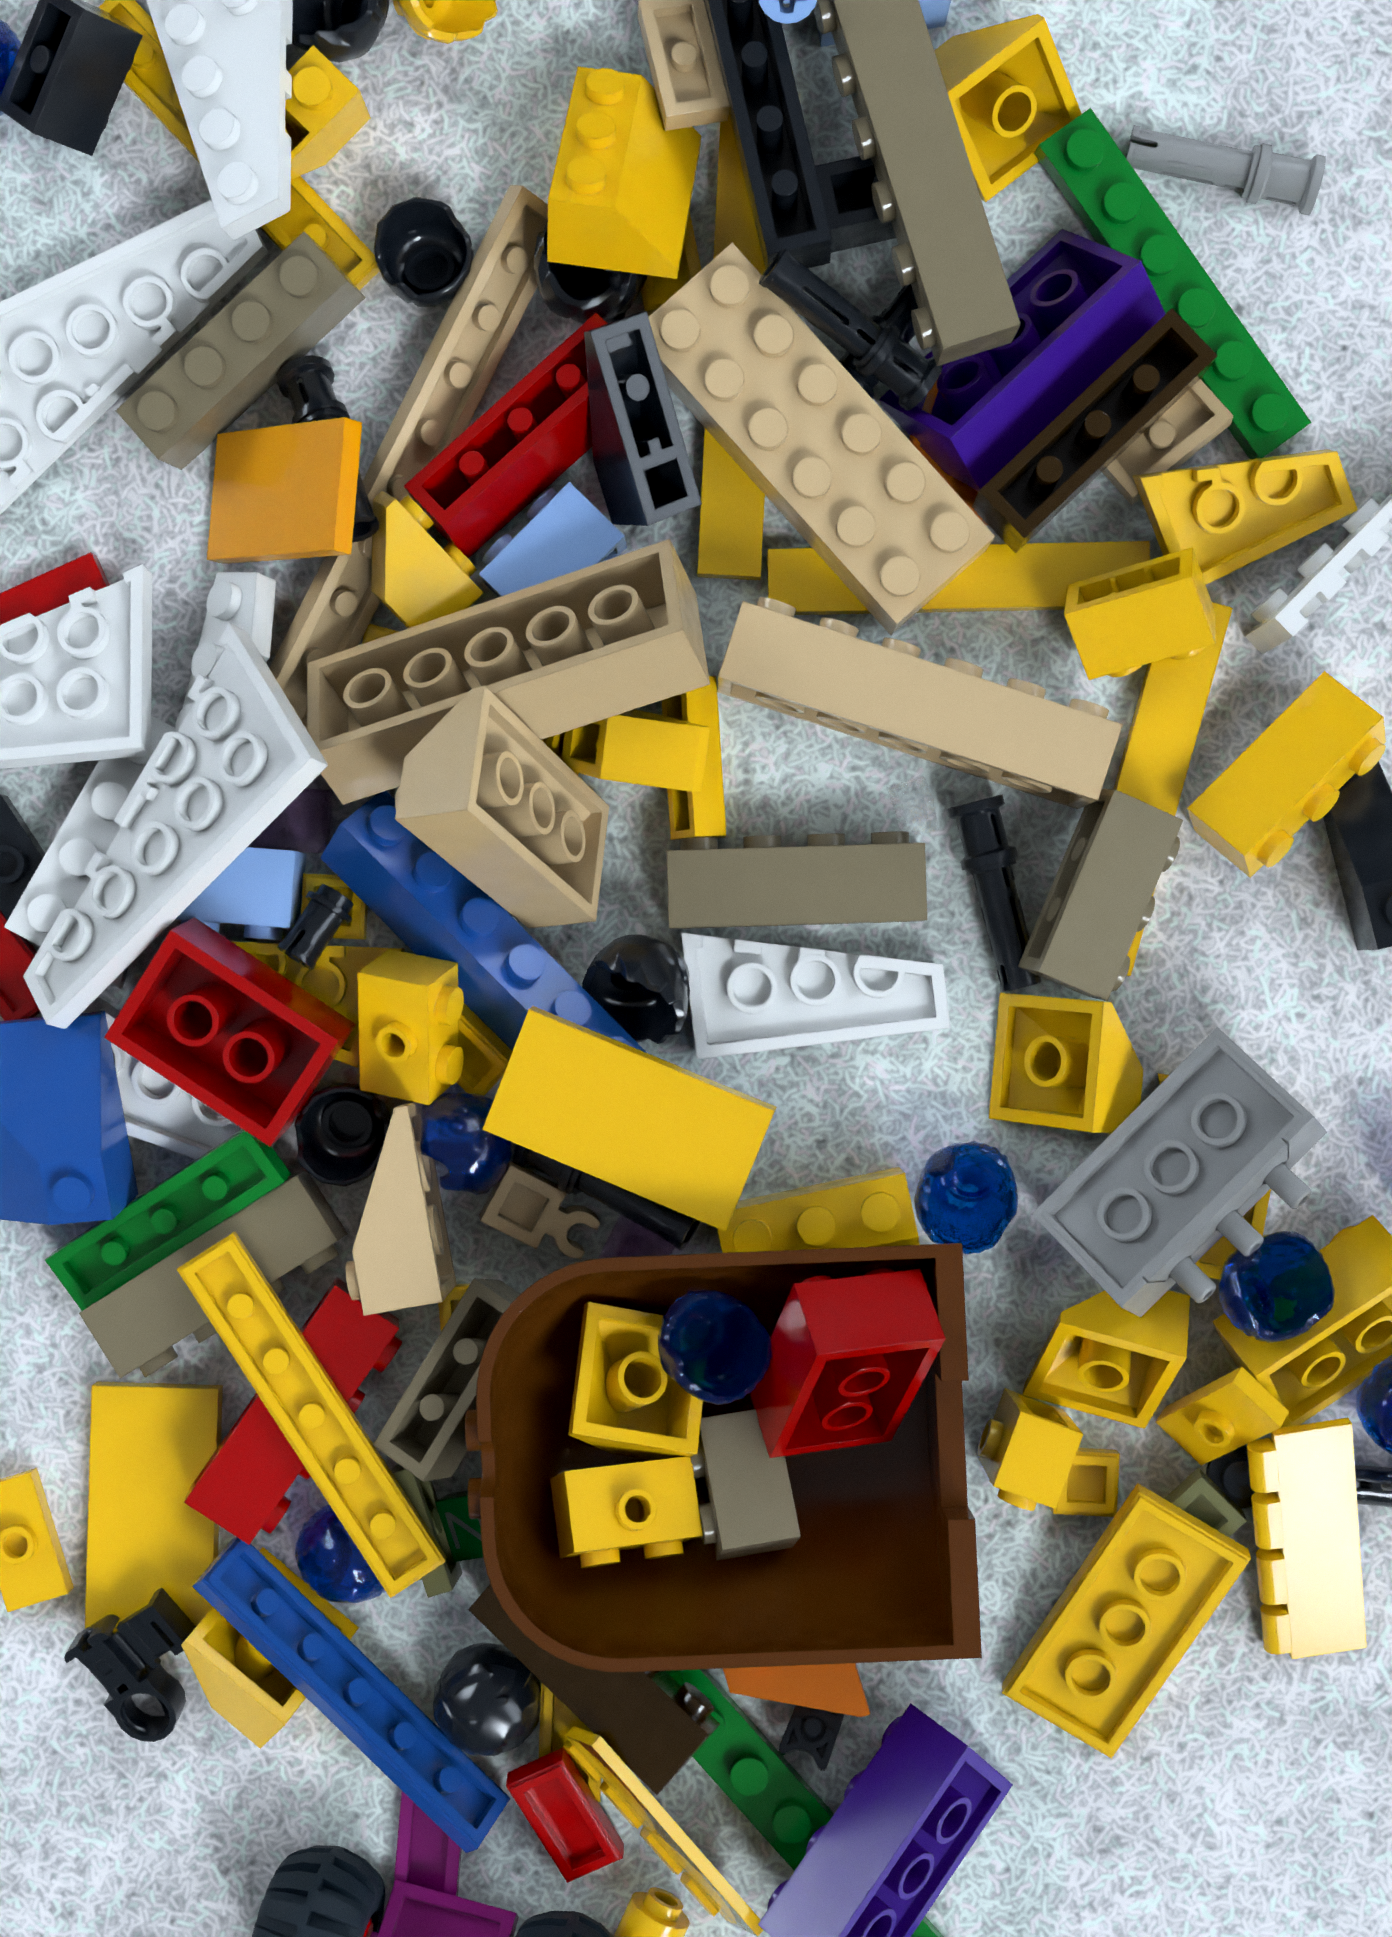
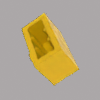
(1140, 615)
(409, 1026)
(1028, 1450)
(626, 1509)

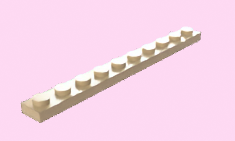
(428, 420)

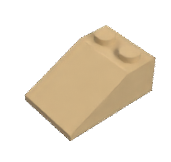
(403, 1235)

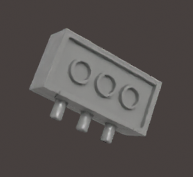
(1182, 1177)

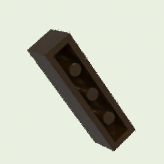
(1093, 430)
(639, 1714)

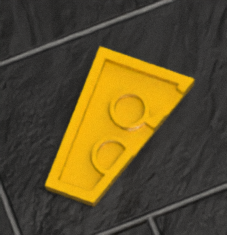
(1244, 507)

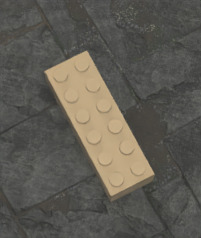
(814, 440)
(548, 652)
(918, 705)

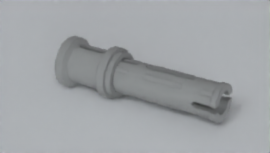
(1254, 173)

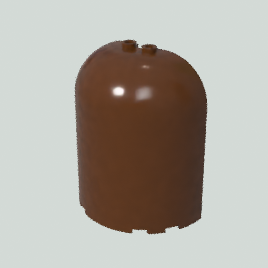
(882, 1525)

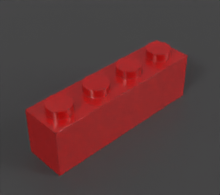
(511, 449)
(255, 1463)

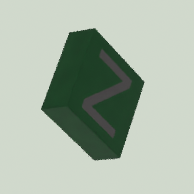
(461, 1531)

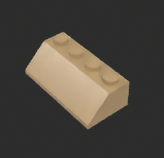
(506, 813)

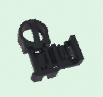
(121, 1661)

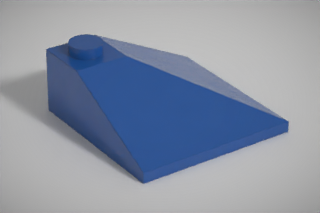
(61, 1124)

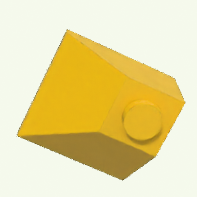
(1006, 97)
(1063, 1064)
(1112, 1359)
(623, 1393)
(240, 1679)

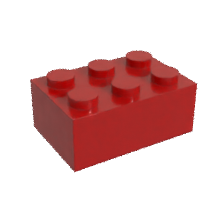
(229, 1030)
(846, 1361)

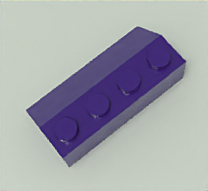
(1076, 318)
(891, 1837)

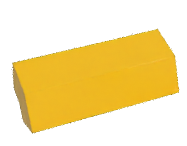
(699, 812)

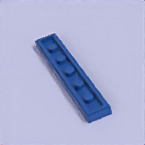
(352, 1693)

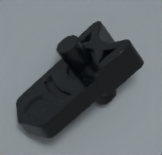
(812, 1732)

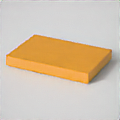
(285, 492)

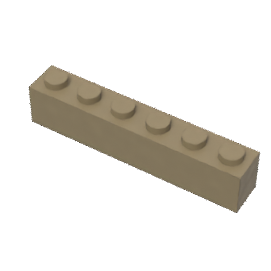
(921, 175)

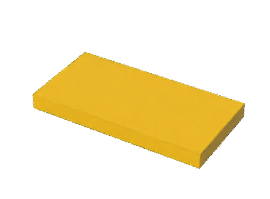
(629, 1118)
(142, 1461)
(1125, 1620)

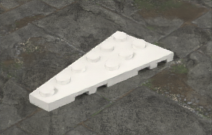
(233, 95)
(99, 328)
(79, 678)
(181, 826)

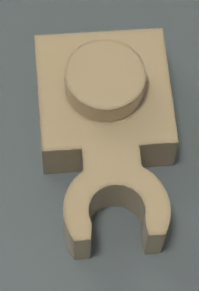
(529, 1207)

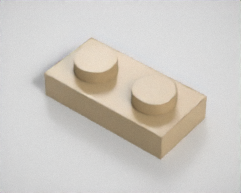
(683, 62)
(1170, 439)

